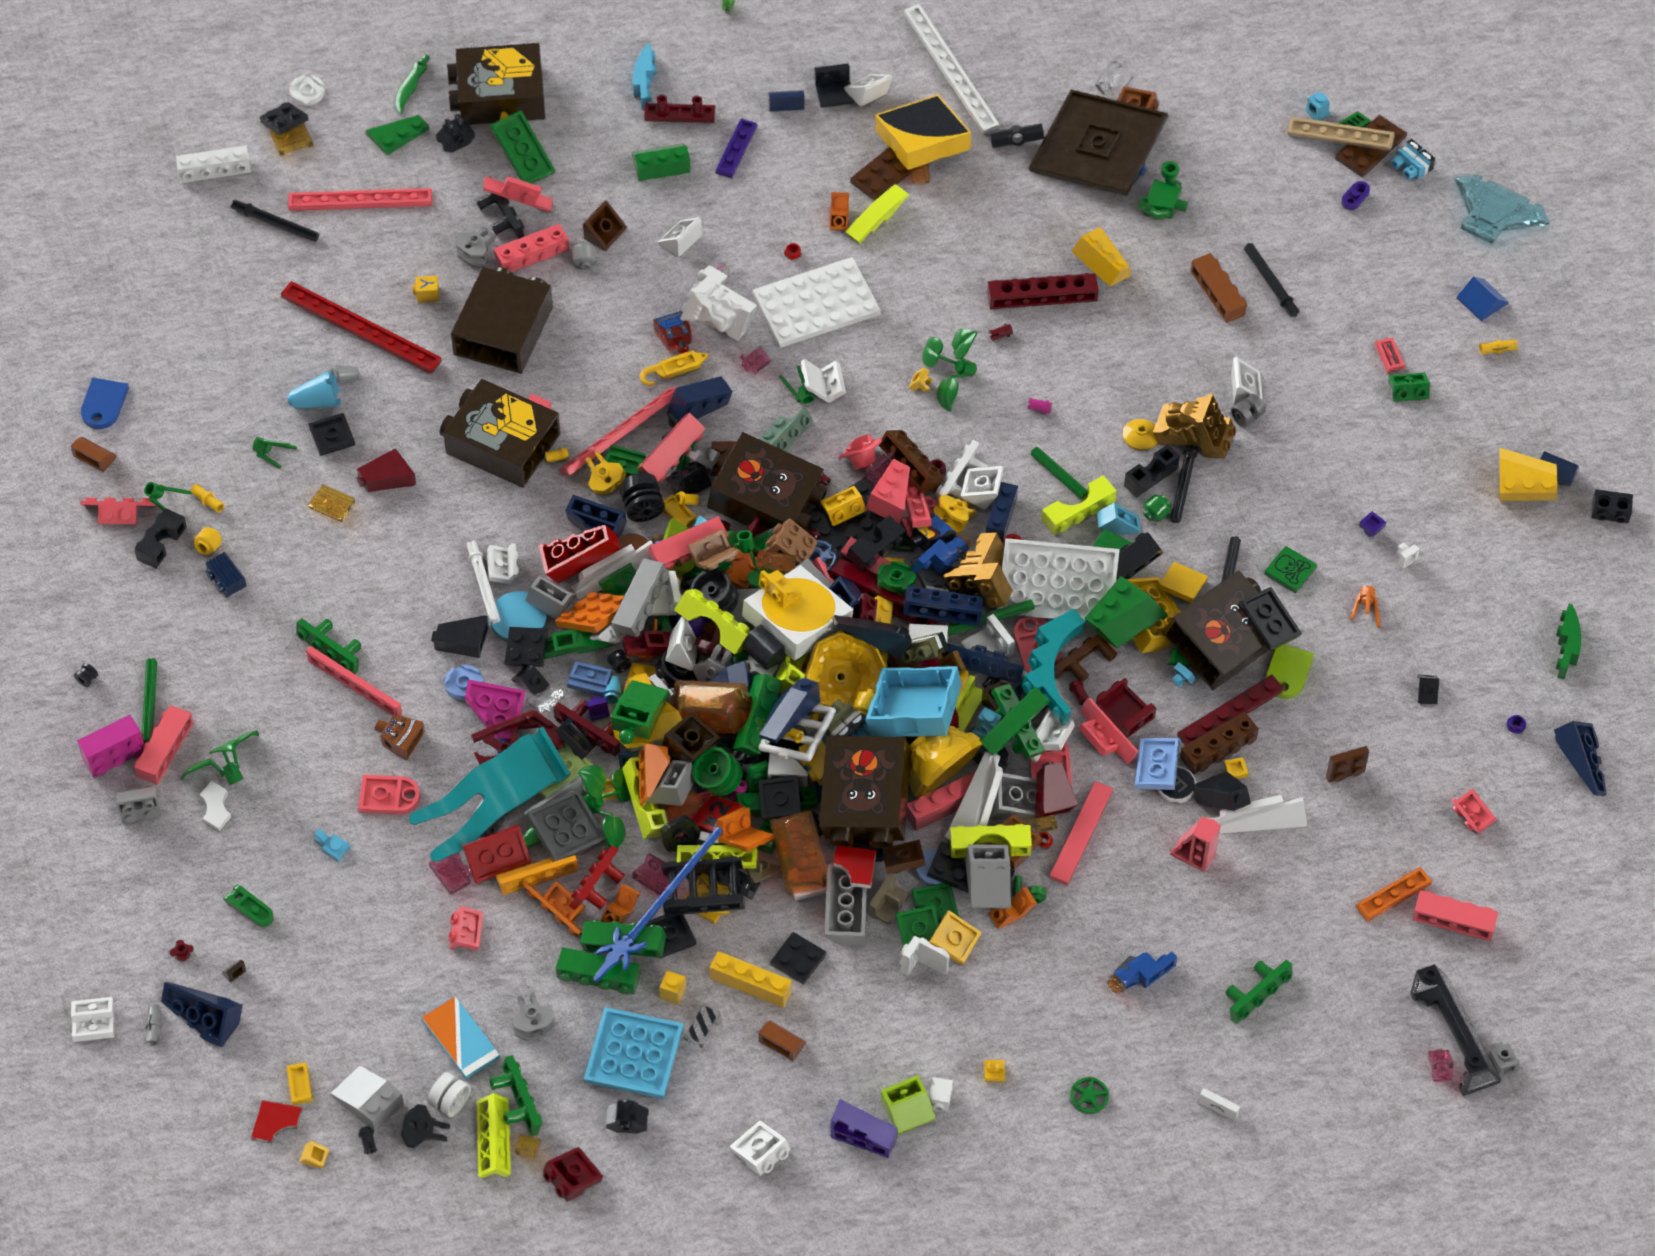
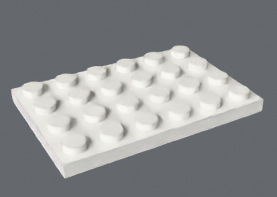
(816, 302)
(1058, 576)

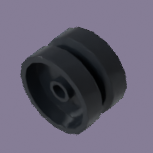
(718, 588)

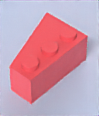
(890, 492)
(1198, 844)

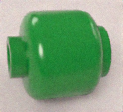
(1156, 508)

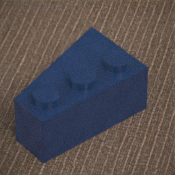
(700, 398)
(590, 514)

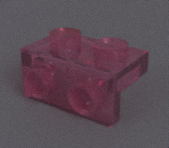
(875, 472)
(452, 873)
(651, 874)

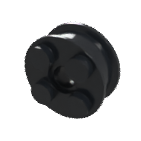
(672, 672)

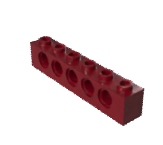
(1042, 291)

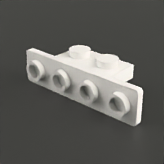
(1053, 733)

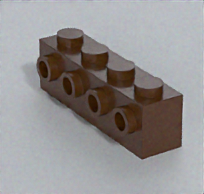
(922, 472)
(1219, 743)

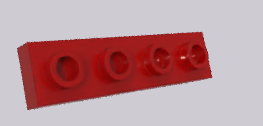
(587, 890)

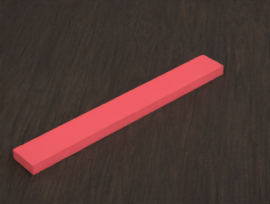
(360, 199)
(618, 432)

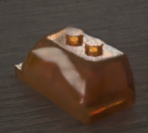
(718, 704)
(799, 852)

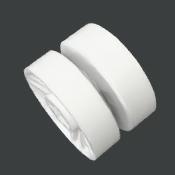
(449, 1094)

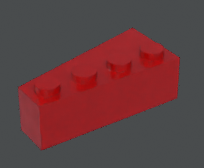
(578, 552)

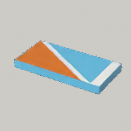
(460, 1037)

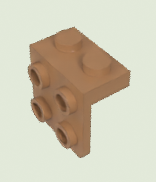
(792, 540)
(712, 550)

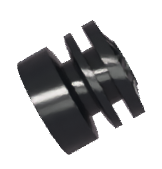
(641, 497)

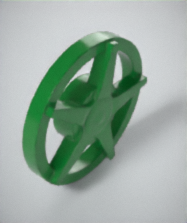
(1089, 1095)

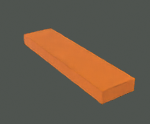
(1393, 894)

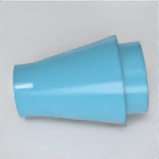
(613, 690)

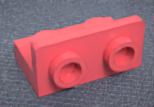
(465, 928)

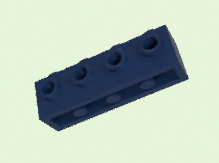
(943, 605)

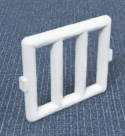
(813, 742)

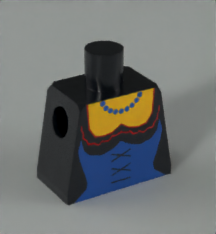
(927, 536)

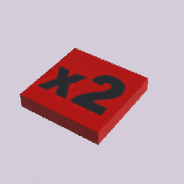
(713, 810)

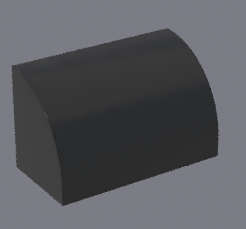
(764, 647)

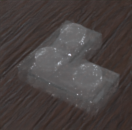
(547, 699)

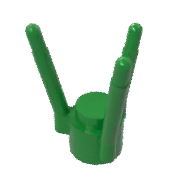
(803, 394)
(264, 446)
(156, 491)

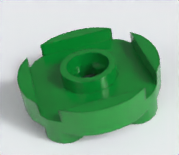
(887, 580)

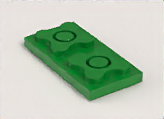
(522, 148)

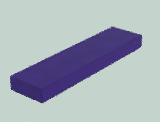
(736, 148)

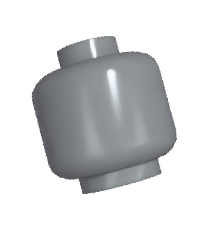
(584, 254)

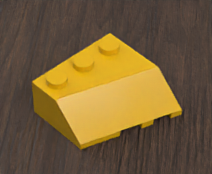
(1102, 257)
(1526, 478)
(667, 720)

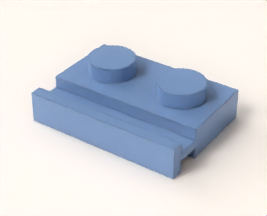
(589, 678)

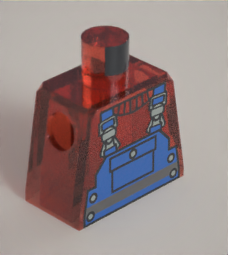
(673, 332)

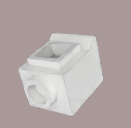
(940, 1094)

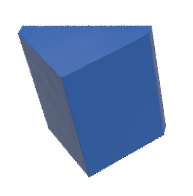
(1481, 298)

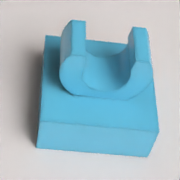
(1182, 675)

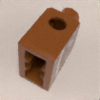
(400, 734)

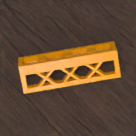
(535, 874)

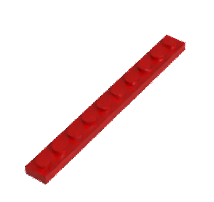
(361, 327)

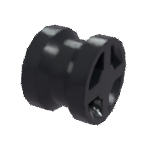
(619, 661)
(86, 674)

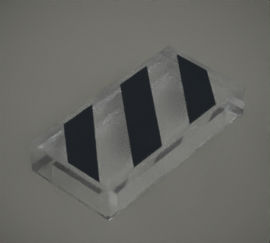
(702, 1025)

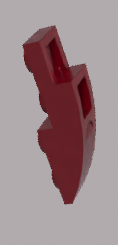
(648, 644)

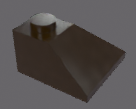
(689, 738)

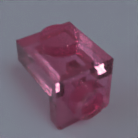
(755, 360)
(1441, 1065)

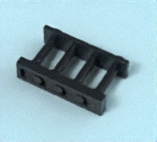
(713, 902)

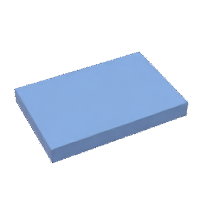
(1157, 763)

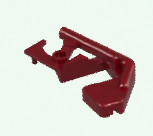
(527, 720)

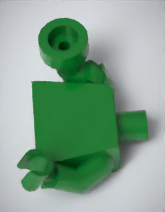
(1164, 197)

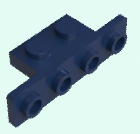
(989, 663)

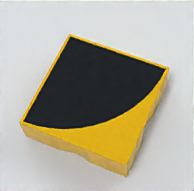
(923, 131)

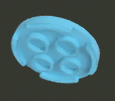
(516, 613)

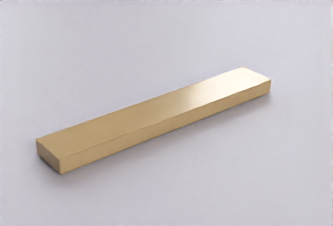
(1341, 133)

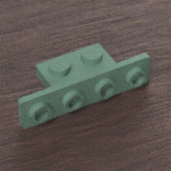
(787, 431)

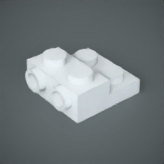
(761, 1148)

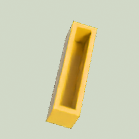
(750, 979)

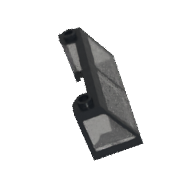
(1435, 988)

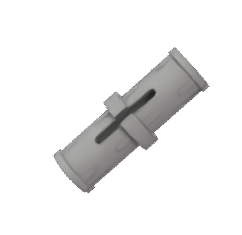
(153, 1025)

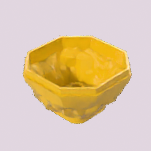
(852, 659)
(939, 758)

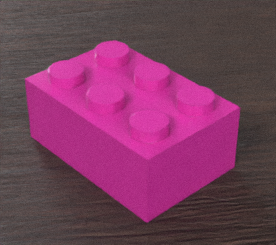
(111, 746)

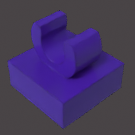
(1372, 524)
(598, 708)

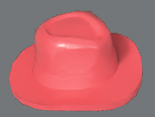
(861, 451)

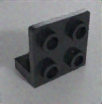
(831, 83)

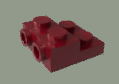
(571, 1174)

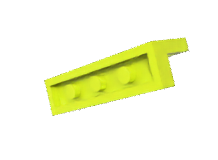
(968, 703)
(750, 858)
(497, 1134)

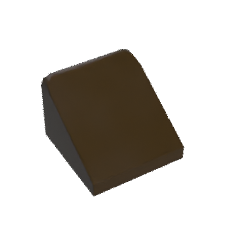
(234, 970)

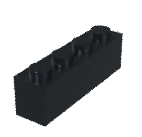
(1137, 555)

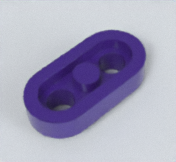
(1352, 198)

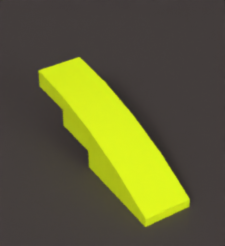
(876, 213)

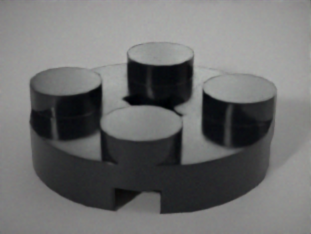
(677, 826)

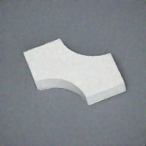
(214, 798)

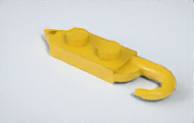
(674, 366)

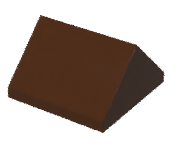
(603, 226)

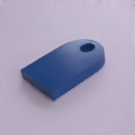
(103, 400)

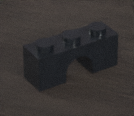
(1162, 465)
(167, 525)
(865, 554)

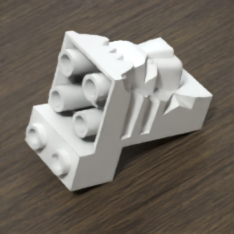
(718, 305)

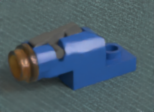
(943, 556)
(1142, 970)

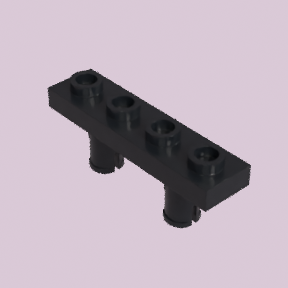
(509, 212)

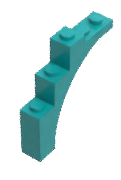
(1051, 639)

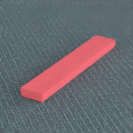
(353, 682)
(1081, 833)

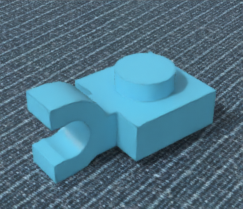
(333, 847)

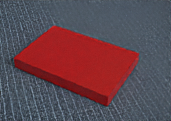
(496, 854)

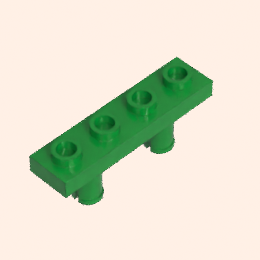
(317, 639)
(1026, 738)
(1255, 997)
(526, 1103)

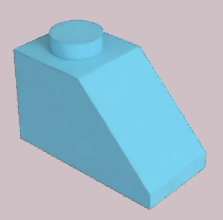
(1118, 520)

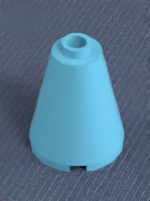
(316, 393)

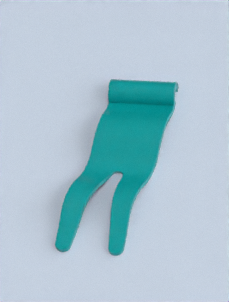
(504, 785)

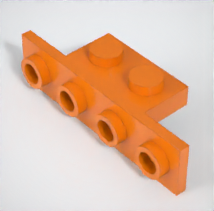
(557, 901)

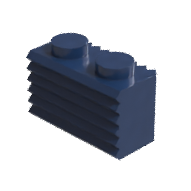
(225, 574)

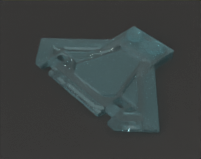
(1495, 208)

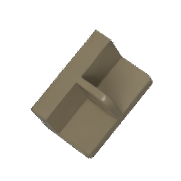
(887, 900)

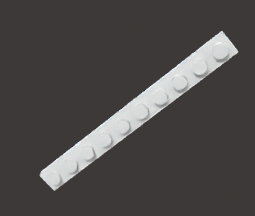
(951, 69)

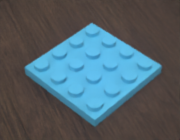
(634, 1053)

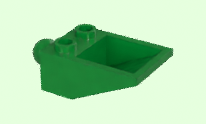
(638, 711)

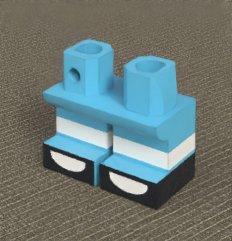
(1414, 160)

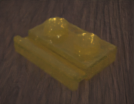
(331, 503)

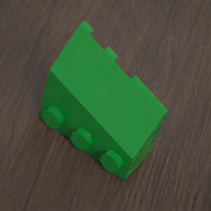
(1123, 613)

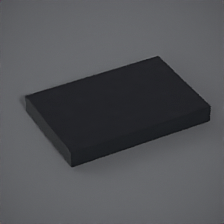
(1270, 618)

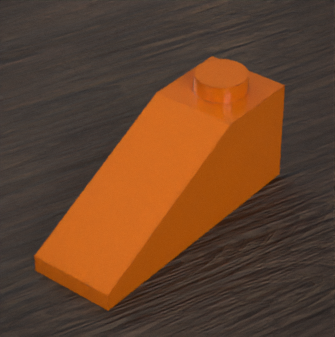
(652, 764)

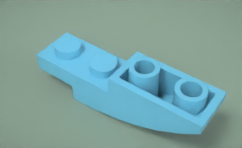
(643, 74)

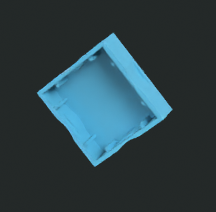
(914, 702)

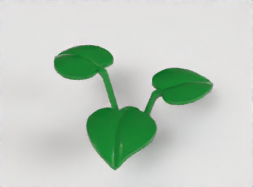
(961, 344)
(747, 544)
(231, 769)
(594, 781)

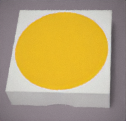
(801, 622)

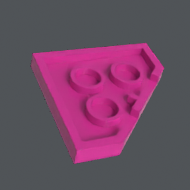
(494, 704)

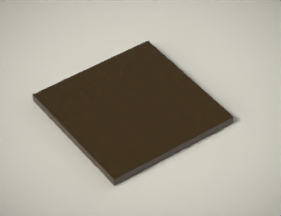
(1098, 142)

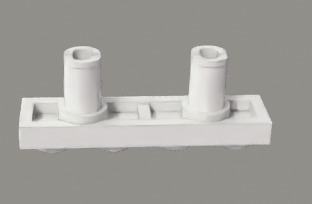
(960, 465)

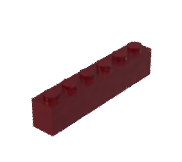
(867, 582)

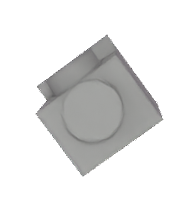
(1504, 1065)

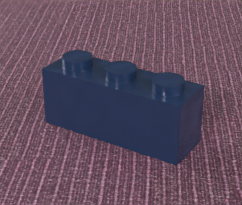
(1002, 510)

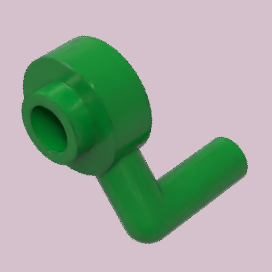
(1038, 892)

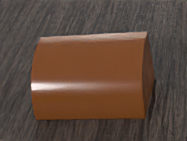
(92, 454)
(781, 1040)

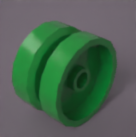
(717, 771)

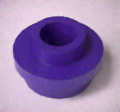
(1516, 719)

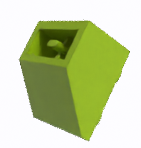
(907, 1104)

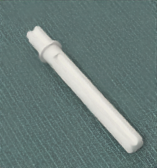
(476, 559)

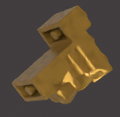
(1196, 425)
(982, 572)

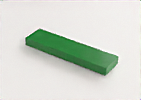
(1015, 721)

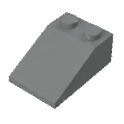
(1016, 796)
(368, 1097)

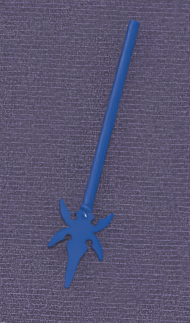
(622, 947)

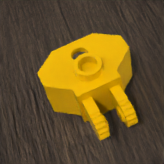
(603, 474)
(954, 512)

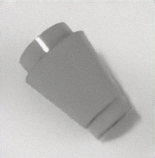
(344, 373)

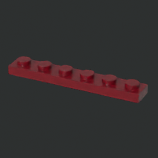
(1244, 702)

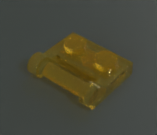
(292, 140)

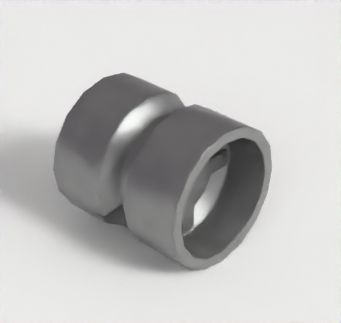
(1248, 410)

